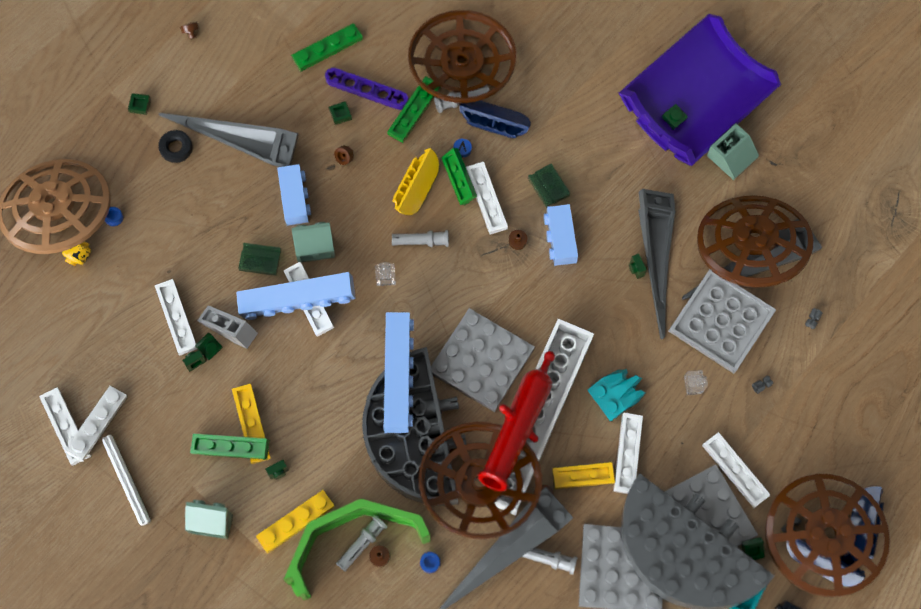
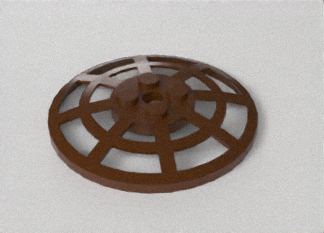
(462, 49)
(753, 245)
(465, 485)
(817, 540)

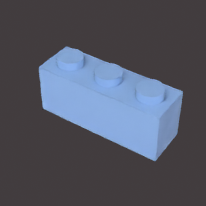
(293, 194)
(561, 235)

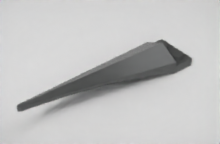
(265, 143)
(657, 222)
(801, 241)
(543, 523)

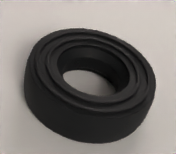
(175, 135)

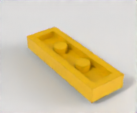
(583, 475)

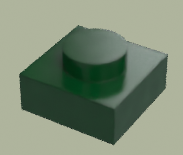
(139, 104)
(340, 113)
(674, 117)
(637, 266)
(208, 346)
(193, 360)
(277, 470)
(754, 548)

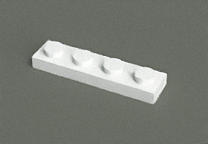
(487, 198)
(317, 315)
(176, 317)
(61, 419)
(96, 423)
(628, 452)
(736, 470)

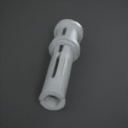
(442, 104)
(430, 238)
(367, 535)
(555, 559)

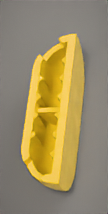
(416, 183)

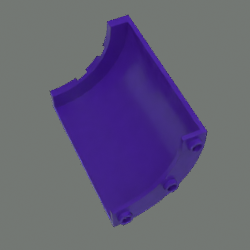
(709, 82)

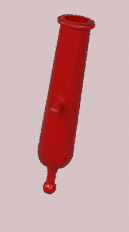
(518, 425)

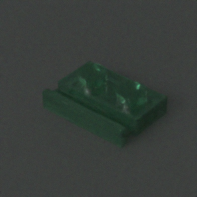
(549, 185)
(259, 259)

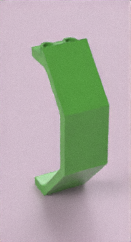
(338, 518)

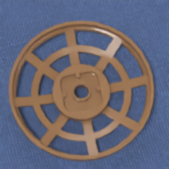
(56, 210)

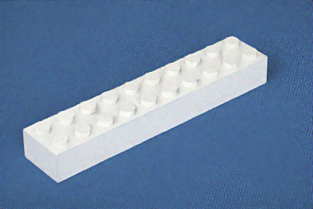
(570, 347)

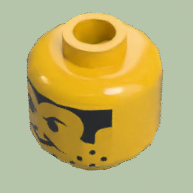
(77, 254)

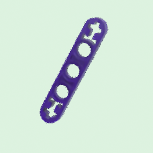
(360, 82)

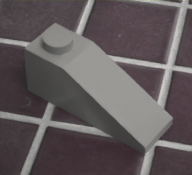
(228, 326)

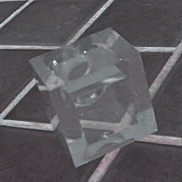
(385, 274)
(695, 382)

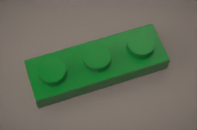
(459, 176)

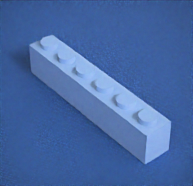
(296, 295)
(397, 372)

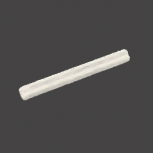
(126, 480)

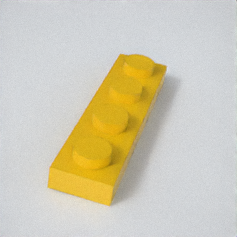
(249, 414)
(295, 521)

